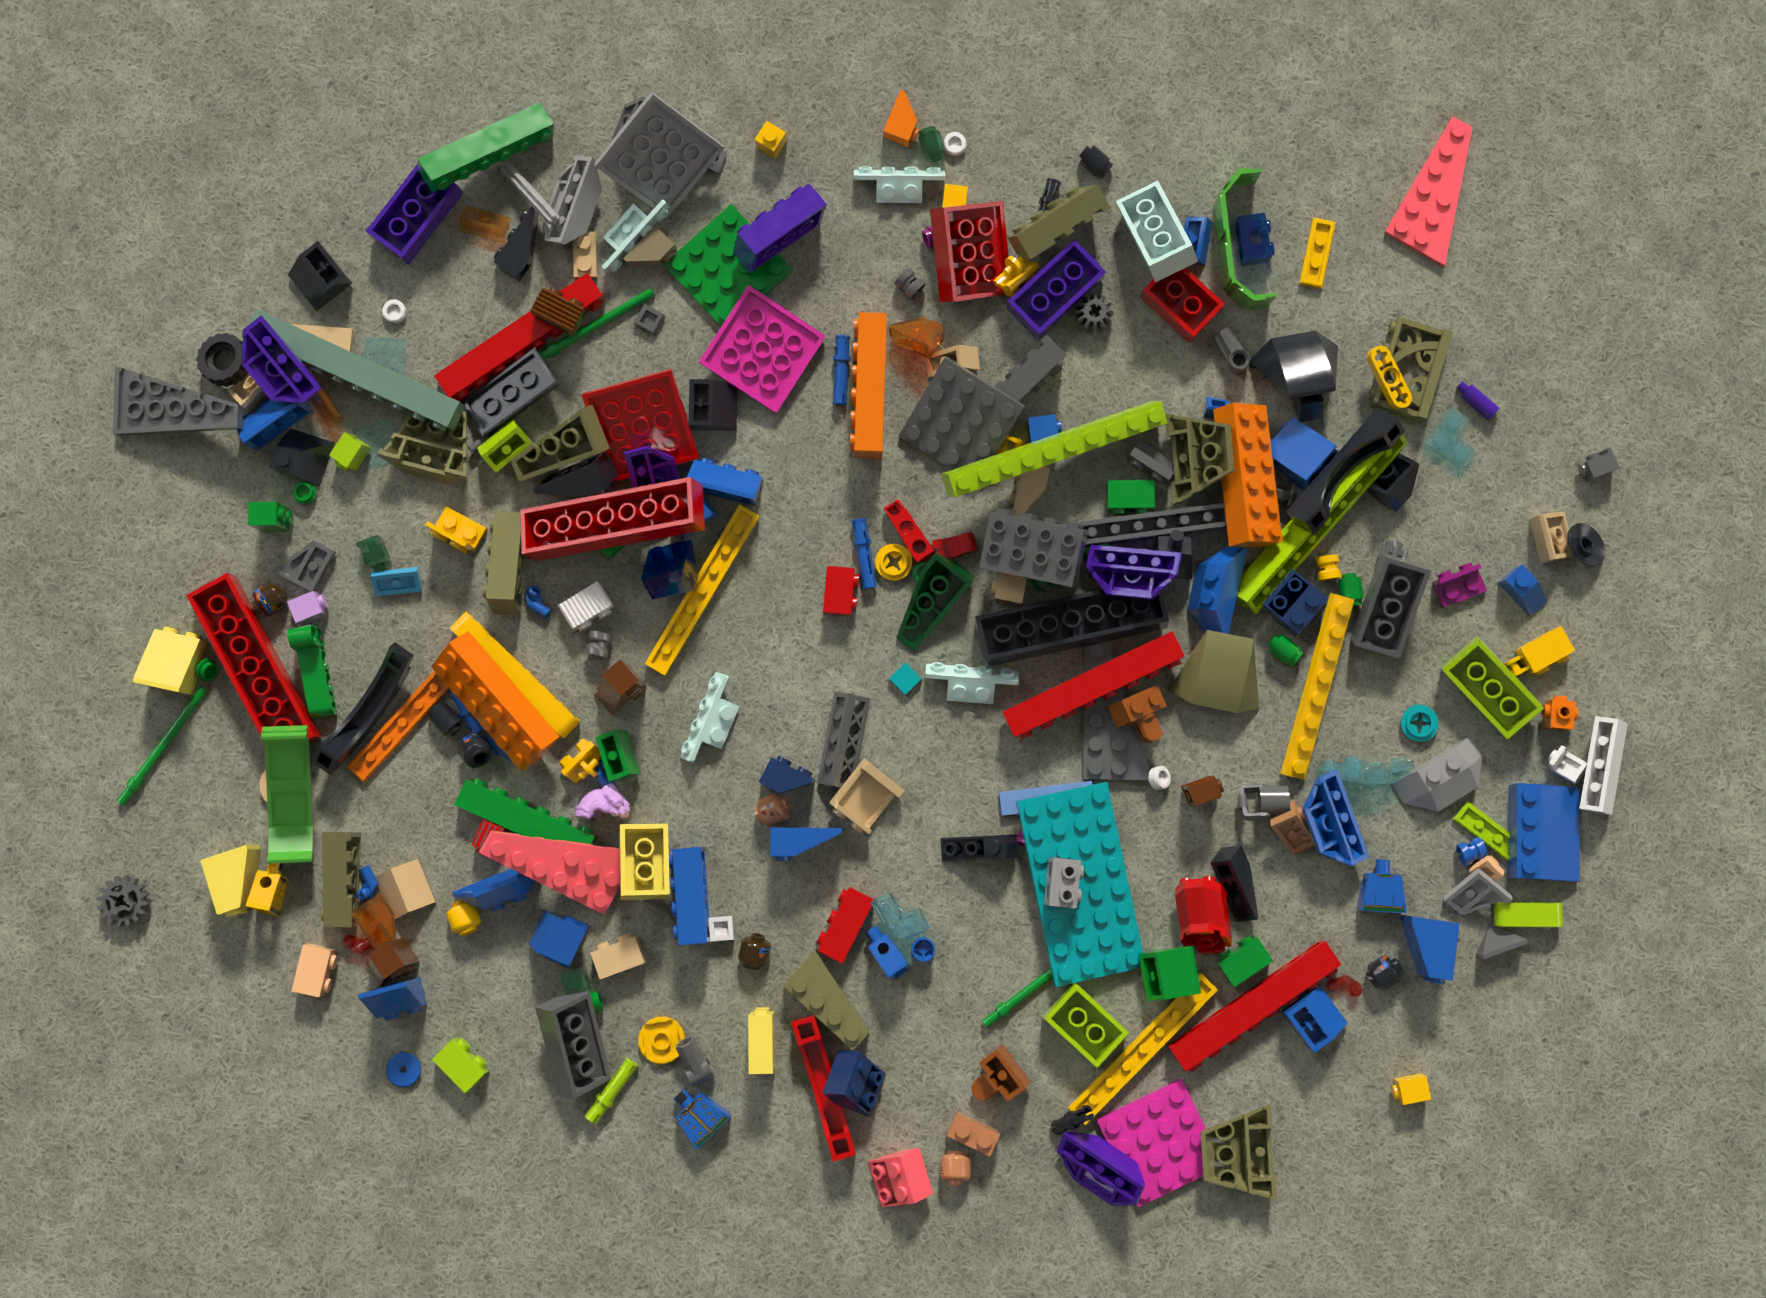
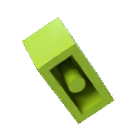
(504, 445)
(461, 1064)

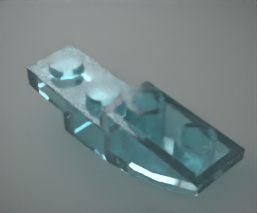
(1356, 771)

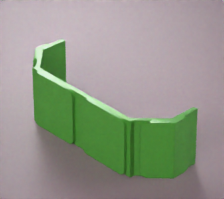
(1238, 292)
(288, 794)

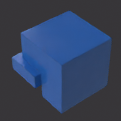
(558, 937)

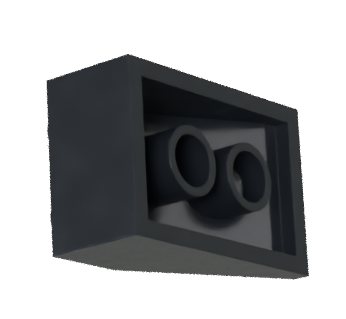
(580, 479)

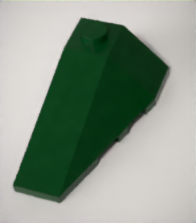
(935, 593)

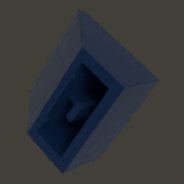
(1294, 603)
(783, 778)
(854, 1082)

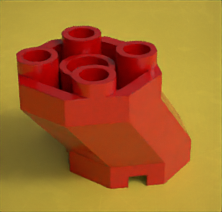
(1203, 915)

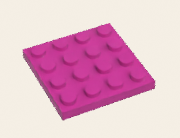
(762, 349)
(1161, 1136)

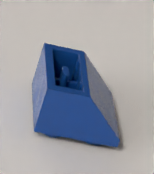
(1315, 1019)

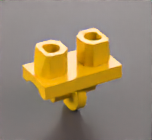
(1016, 272)
(582, 763)

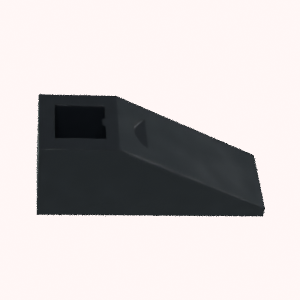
(518, 252)
(979, 847)

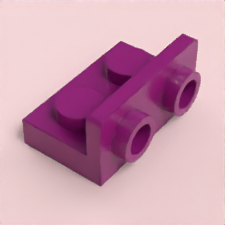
(1460, 585)

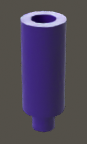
(1477, 400)

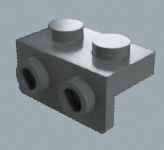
(1151, 461)

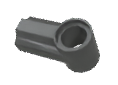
(1230, 349)
(695, 1064)

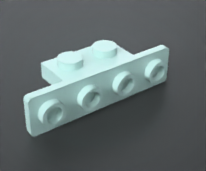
(899, 185)
(630, 231)
(971, 683)
(712, 720)

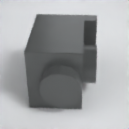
(1598, 465)

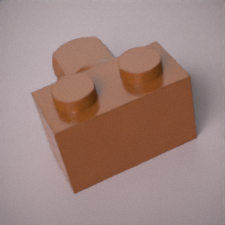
(1140, 711)
(1000, 1075)

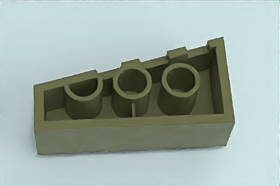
(1057, 220)
(569, 442)
(504, 564)
(340, 877)
(824, 997)

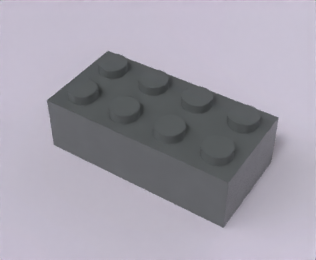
(1390, 605)

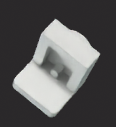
(1566, 765)

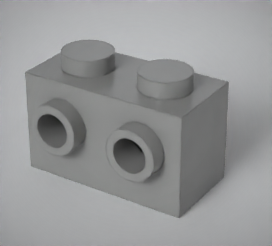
(1063, 882)

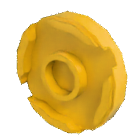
(660, 1032)

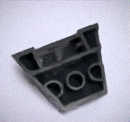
(1299, 364)

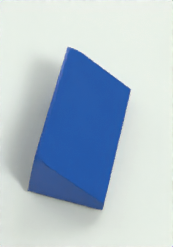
(1199, 231)

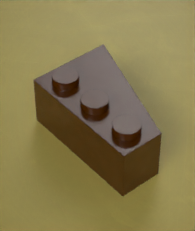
(618, 687)
(391, 961)

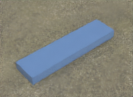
(1008, 798)

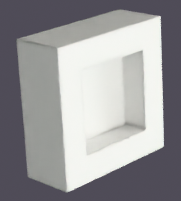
(721, 928)

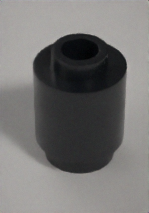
(1095, 161)
(445, 719)

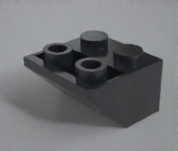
(318, 276)
(712, 405)

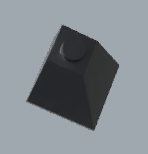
(301, 456)
(1395, 483)

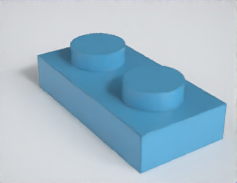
(396, 581)

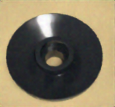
(1586, 544)

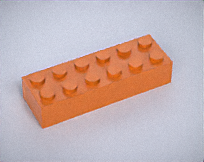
(870, 385)
(1251, 488)
(495, 701)

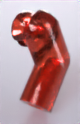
(356, 944)
(1346, 983)

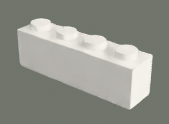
(1603, 765)

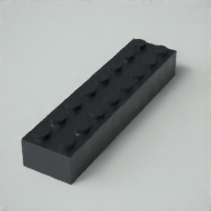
(1065, 625)

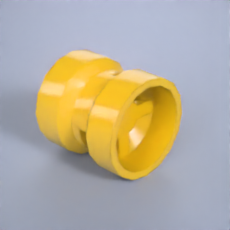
(1328, 567)

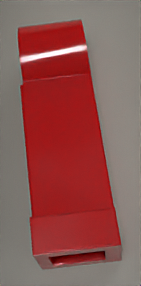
(909, 532)

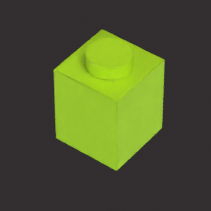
(349, 452)

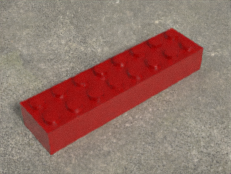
(612, 519)
(249, 656)

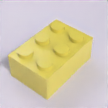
(644, 861)

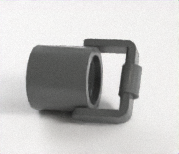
(1271, 801)

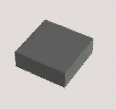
(649, 319)

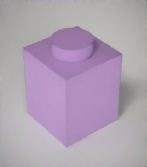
(308, 607)

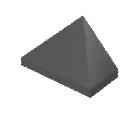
(1498, 941)

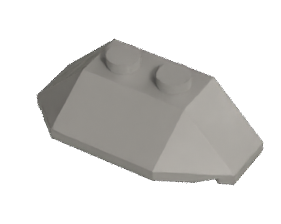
(574, 201)
(1442, 777)

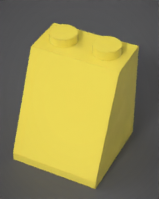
(171, 661)
(231, 878)

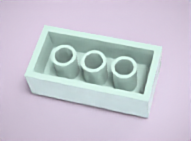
(1156, 231)

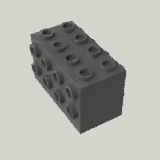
(1034, 547)

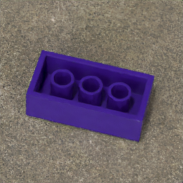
(412, 216)
(779, 227)
(1055, 289)

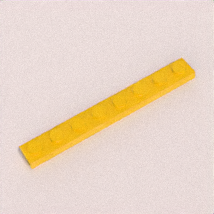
(707, 583)
(1317, 686)
(1142, 1048)

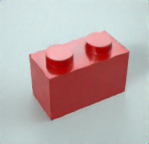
(839, 591)

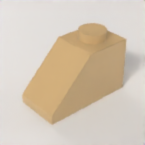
(963, 355)

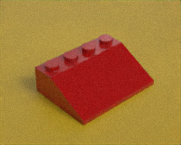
(969, 250)

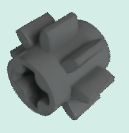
(1393, 548)

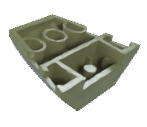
(429, 451)
(1200, 454)
(1220, 674)
(1241, 1154)

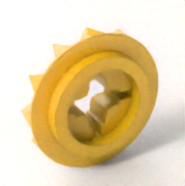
(894, 551)

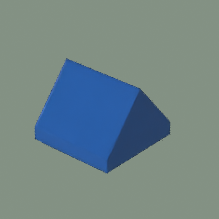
(1213, 403)

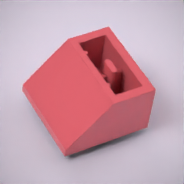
(900, 1178)

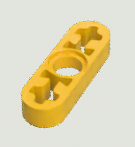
(1398, 379)

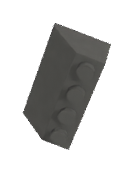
(573, 1044)

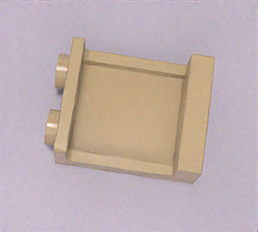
(864, 796)

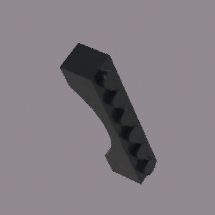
(1374, 436)

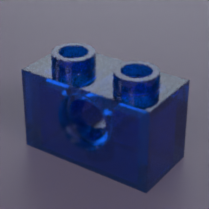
(1250, 252)

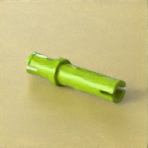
(610, 1092)

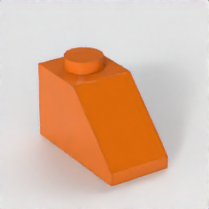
(902, 122)

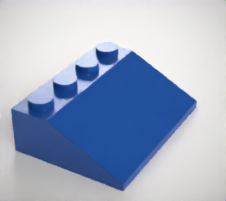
(1544, 832)

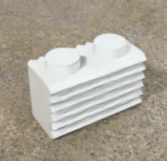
(586, 606)

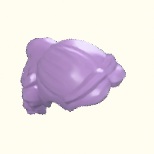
(603, 800)

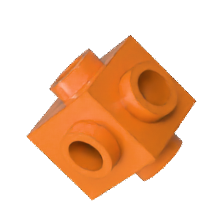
(1559, 713)

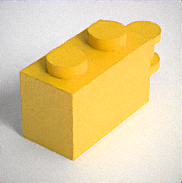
(1541, 652)

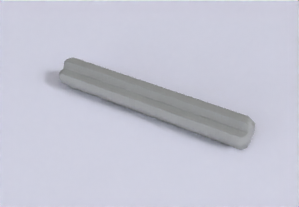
(529, 193)

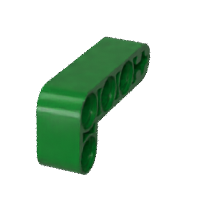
(313, 670)

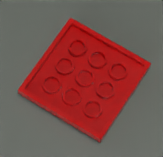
(641, 415)

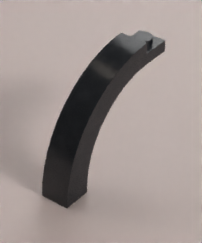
(367, 712)

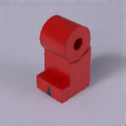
(956, 545)

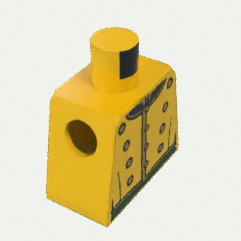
(265, 898)

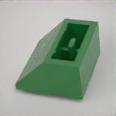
(1169, 973)

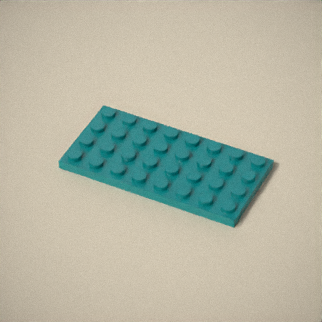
(1103, 929)

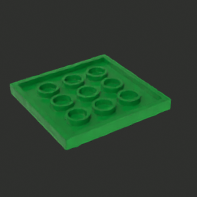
(715, 274)

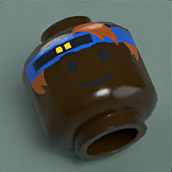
(269, 599)
(754, 951)

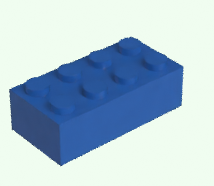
(690, 895)

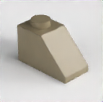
(651, 250)

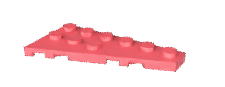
(1430, 205)
(571, 868)

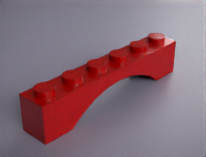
(818, 1069)

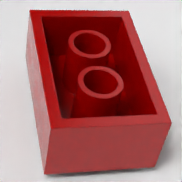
(1182, 302)

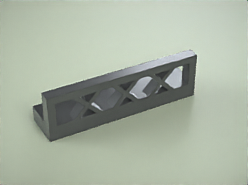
(839, 739)

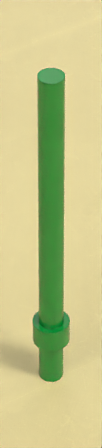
(553, 349)
(135, 782)
(1003, 1009)

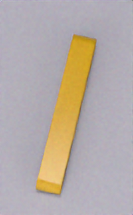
(539, 696)

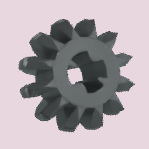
(1084, 313)

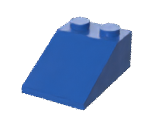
(794, 841)
(395, 998)

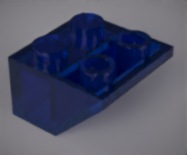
(670, 570)

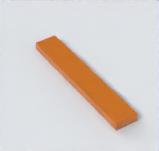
(398, 727)

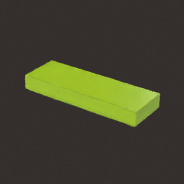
(1484, 827)

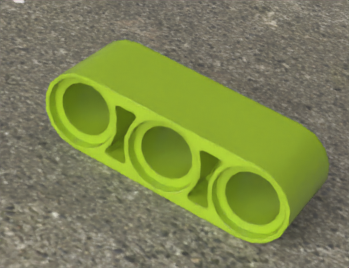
(1528, 914)

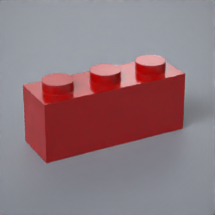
(844, 924)

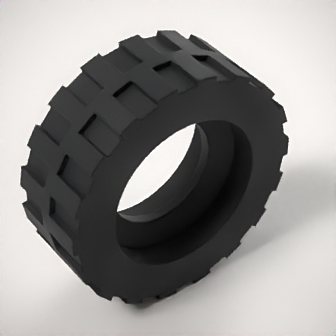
(210, 350)

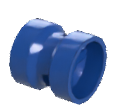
(1472, 851)
(923, 949)

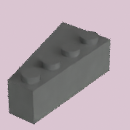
(1033, 372)

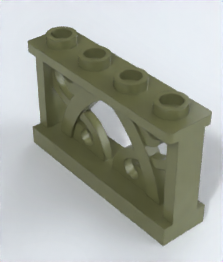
(1437, 354)

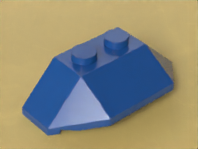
(1216, 589)
(1333, 821)
(496, 890)

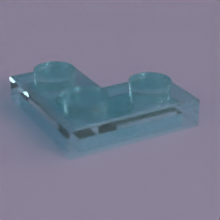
(1444, 438)
(896, 923)

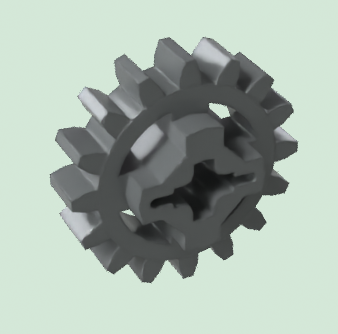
(111, 897)

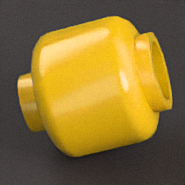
(463, 918)

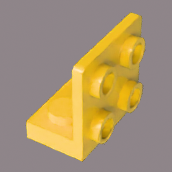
(459, 529)

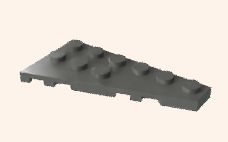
(158, 407)
(1109, 750)

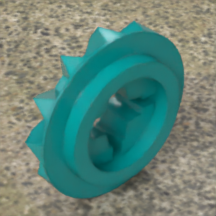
(1427, 715)

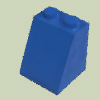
(1301, 452)
(1432, 947)

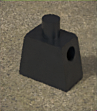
(1177, 543)

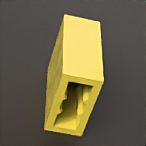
(761, 1041)

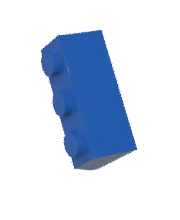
(270, 421)
(727, 481)

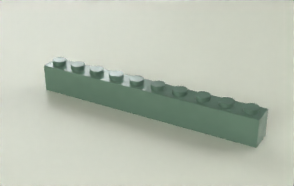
(368, 376)

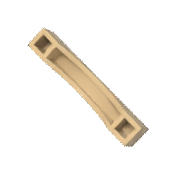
(1030, 487)

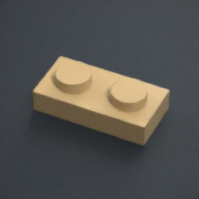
(585, 255)

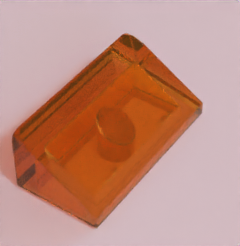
(483, 224)
(326, 408)

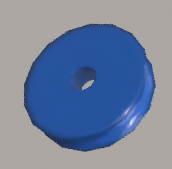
(394, 1072)

